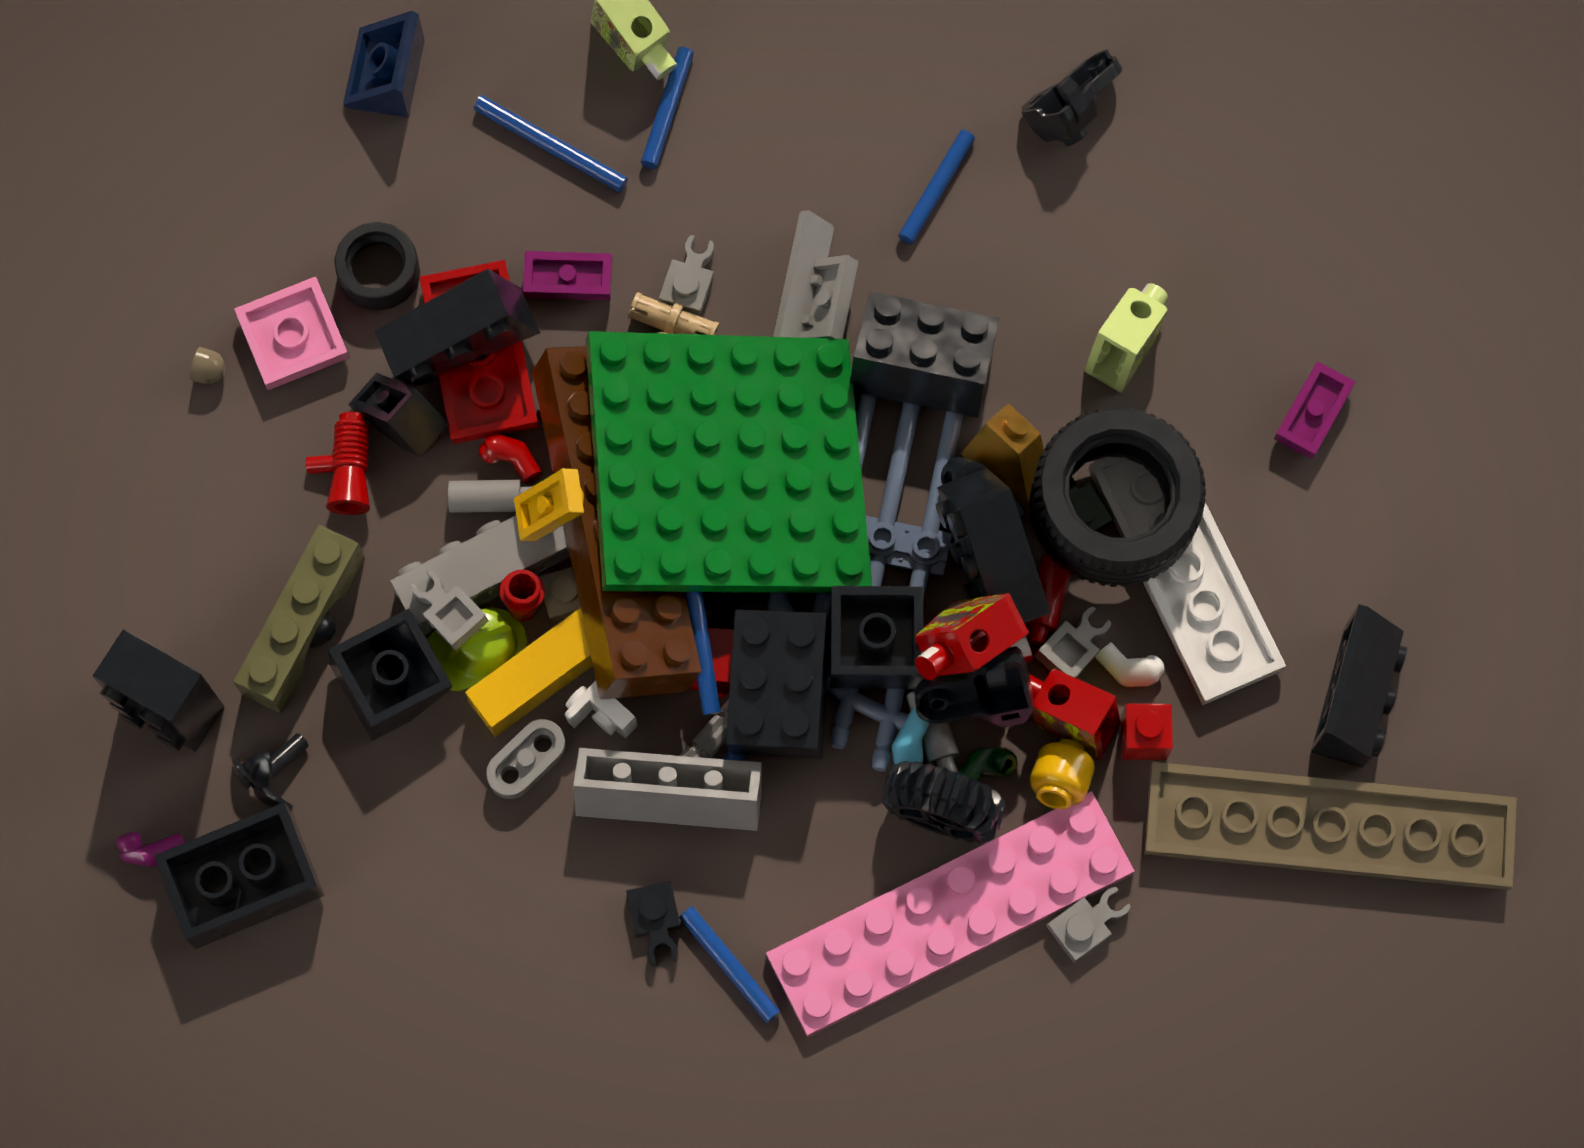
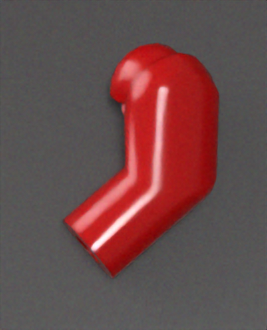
(511, 450)

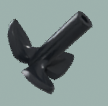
(262, 768)

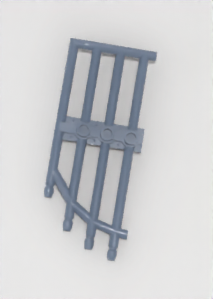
(894, 545)

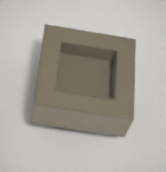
(560, 594)

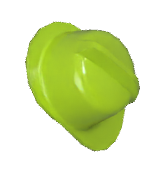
(482, 652)

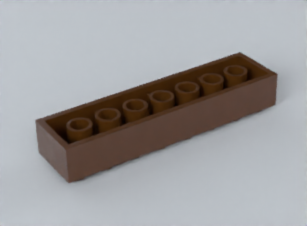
(635, 638)

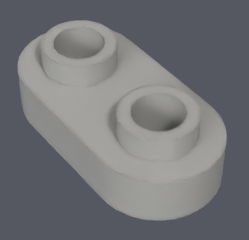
(525, 759)

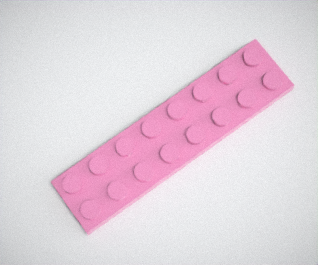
(949, 914)

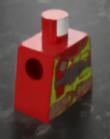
(953, 646)
(1075, 711)

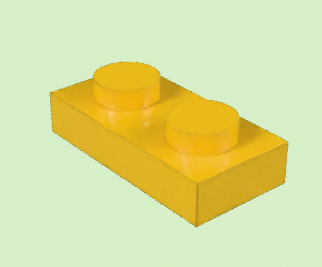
(549, 504)

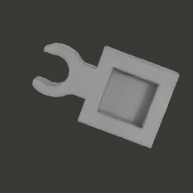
(689, 281)
(451, 612)
(1072, 648)
(1084, 927)

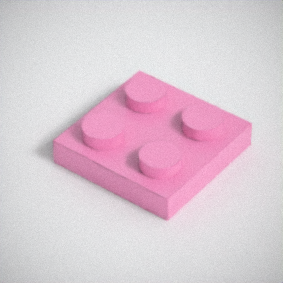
(291, 333)

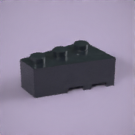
(456, 328)

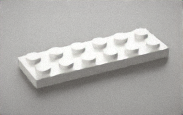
(1198, 597)

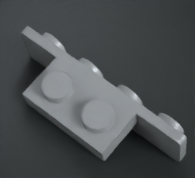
(815, 285)

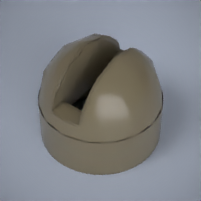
(207, 366)

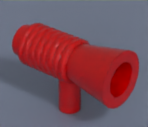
(349, 463)

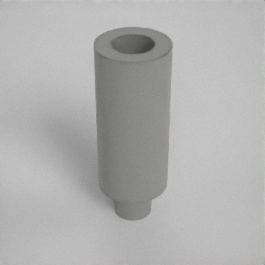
(483, 495)
(938, 742)

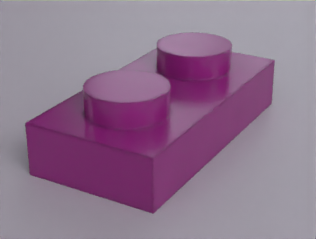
(567, 275)
(1314, 410)

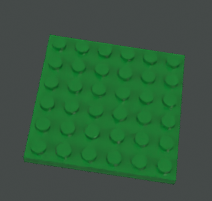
(726, 463)

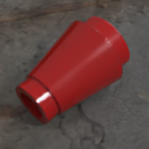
(522, 593)

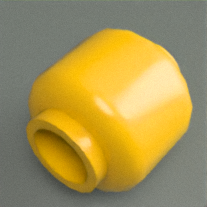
(1062, 774)

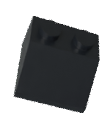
(389, 673)

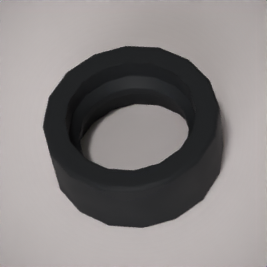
(375, 234)

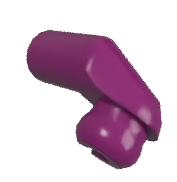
(143, 854)

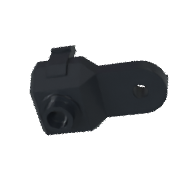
(1071, 104)
(994, 692)

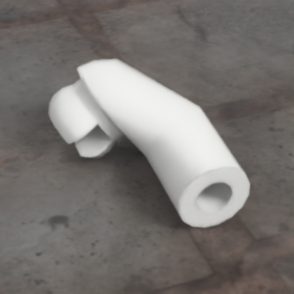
(1133, 671)

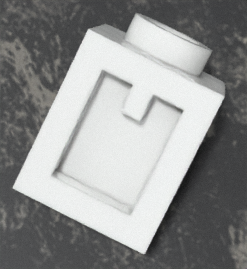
(609, 712)

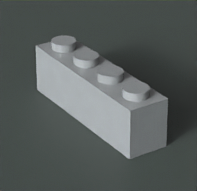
(480, 565)
(668, 789)

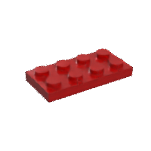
(490, 391)

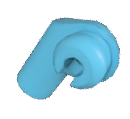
(909, 740)

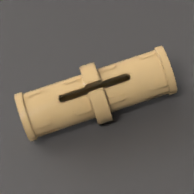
(669, 318)

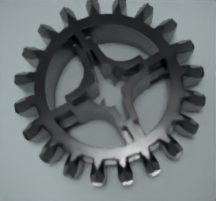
(943, 801)

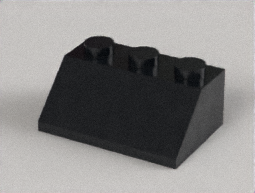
(1360, 689)

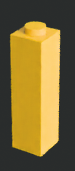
(532, 675)

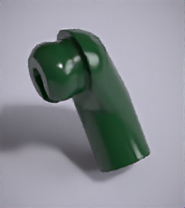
(989, 763)

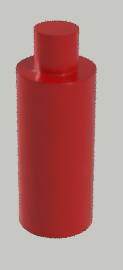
(1055, 584)

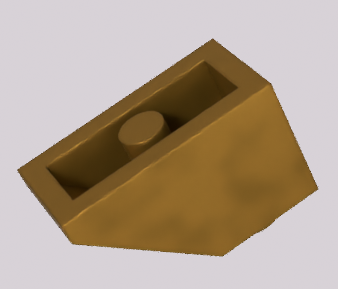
(1009, 450)

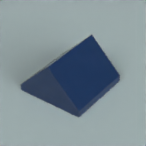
(386, 65)

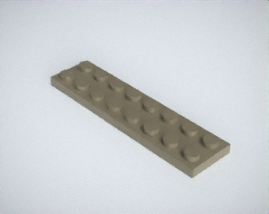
(1331, 826)

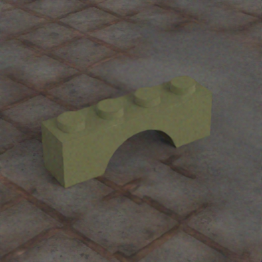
(281, 647)

